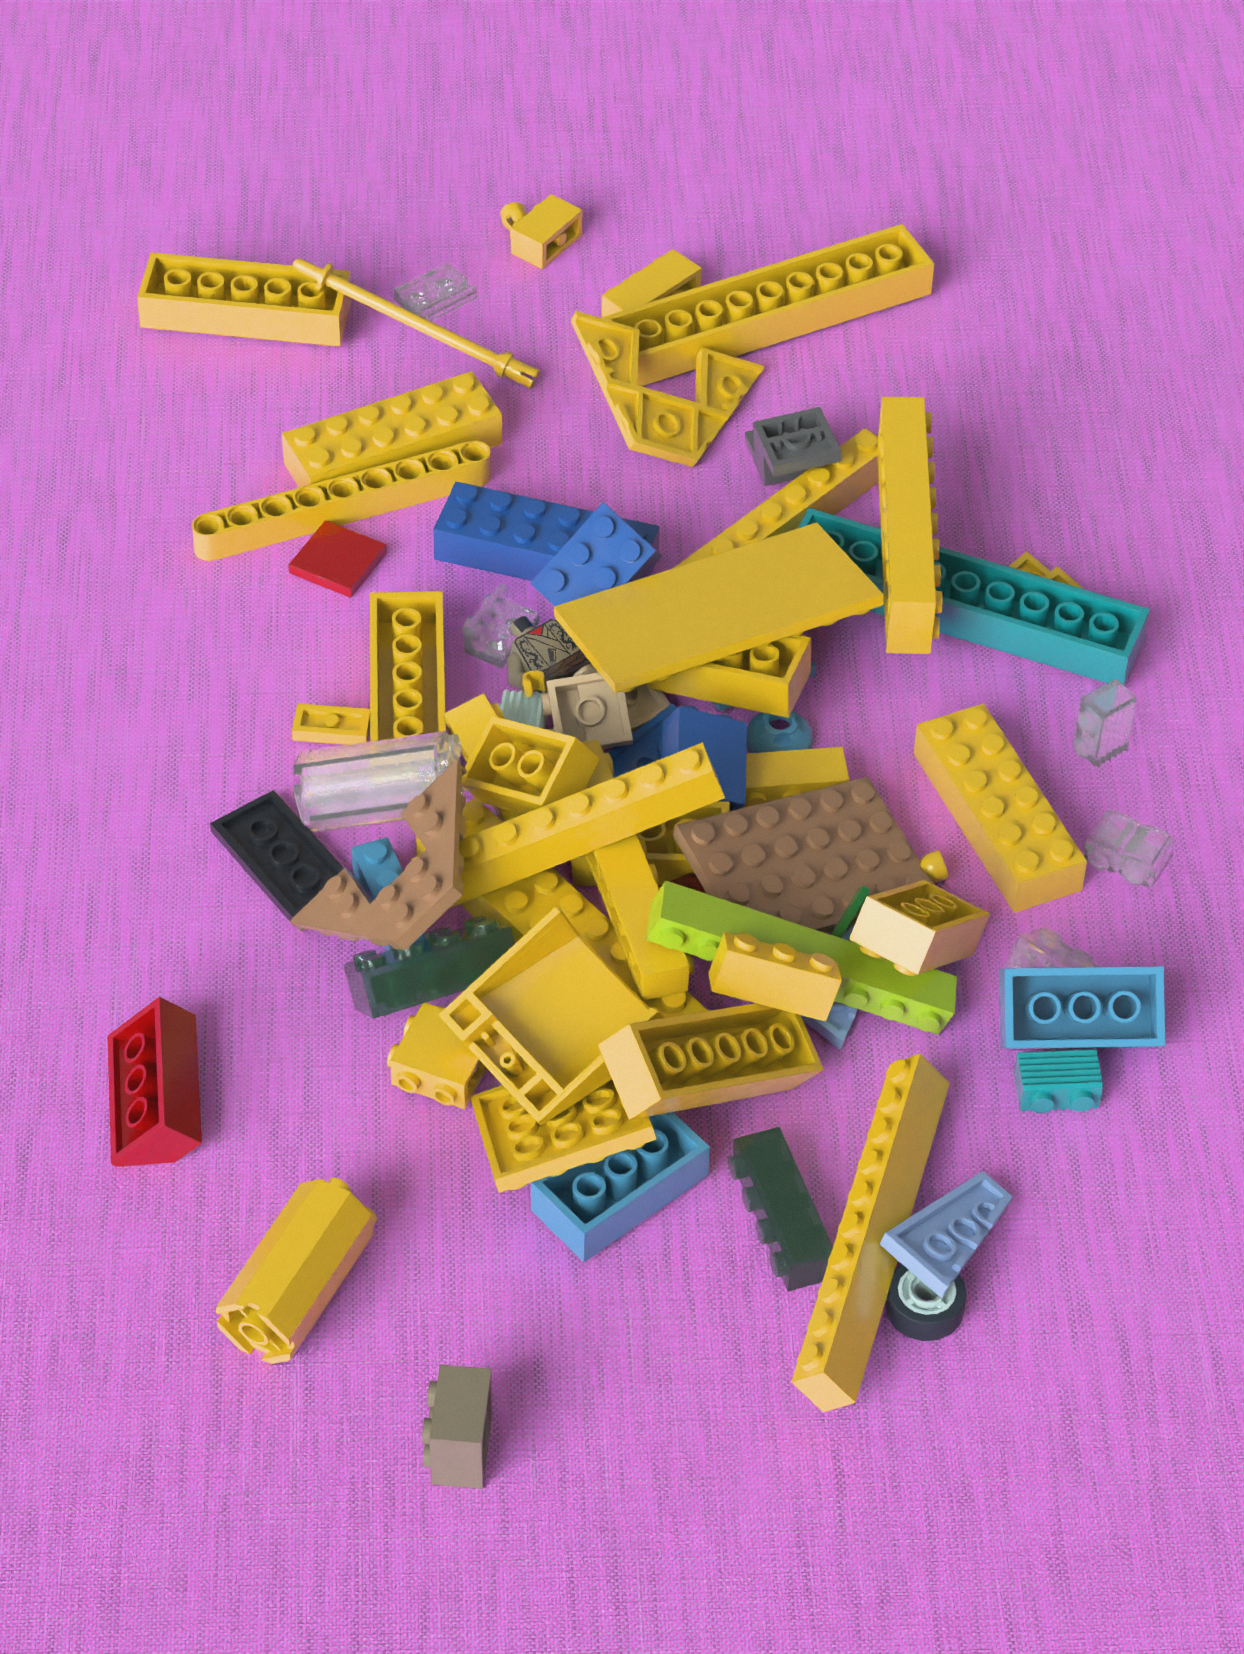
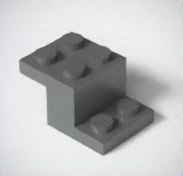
(791, 445)

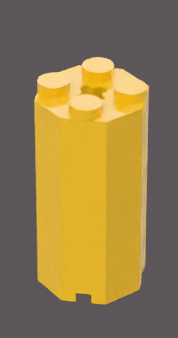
(296, 1269)

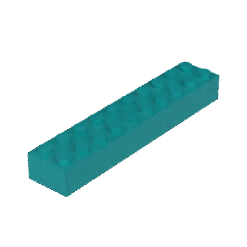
(1013, 608)

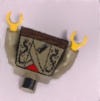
(541, 655)

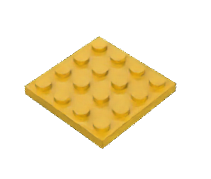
(581, 1134)

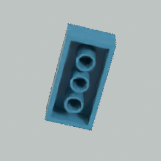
(1082, 1007)
(608, 1198)

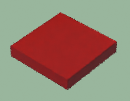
(337, 558)

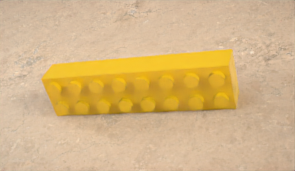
(908, 526)

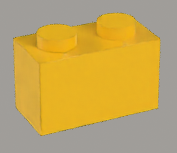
(546, 231)

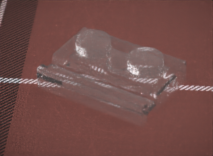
(435, 292)

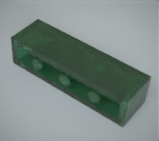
(782, 1208)

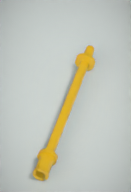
(502, 363)

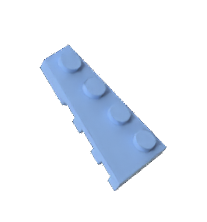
(948, 1232)

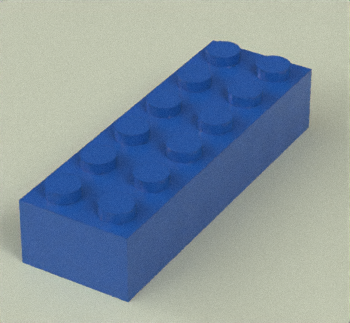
(510, 531)

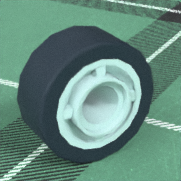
(923, 1318)

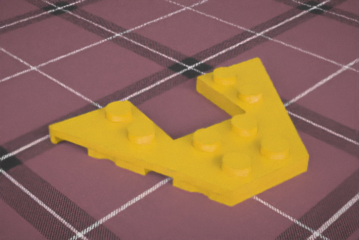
(656, 420)

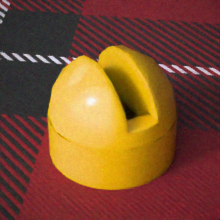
(514, 210)
(934, 866)

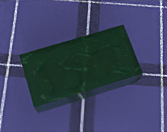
(428, 968)

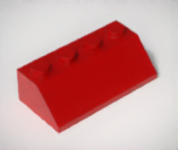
(154, 1086)

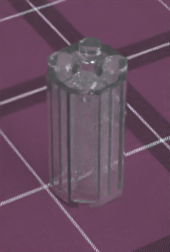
(369, 779)

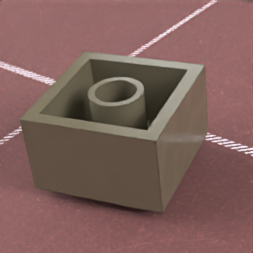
(458, 1426)

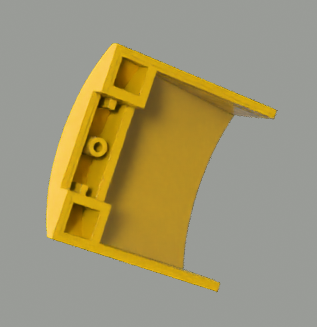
(543, 1015)

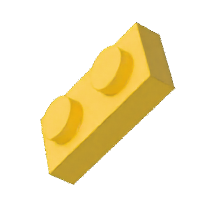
(331, 724)

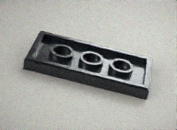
(277, 852)

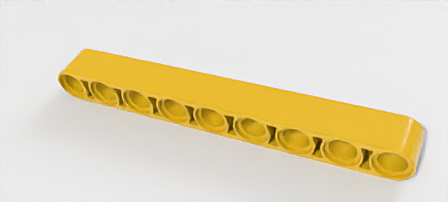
(339, 500)

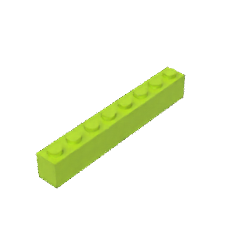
(696, 922)

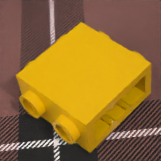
(434, 1060)

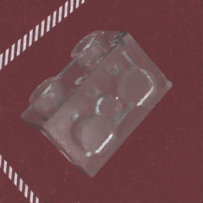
(488, 631)
(1046, 950)

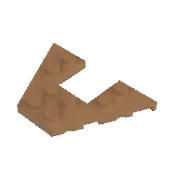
(418, 894)

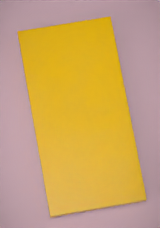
(717, 607)

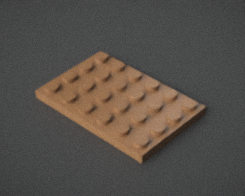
(802, 853)

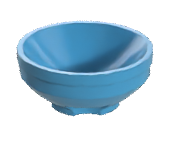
(764, 738)

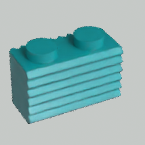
(1058, 1080)

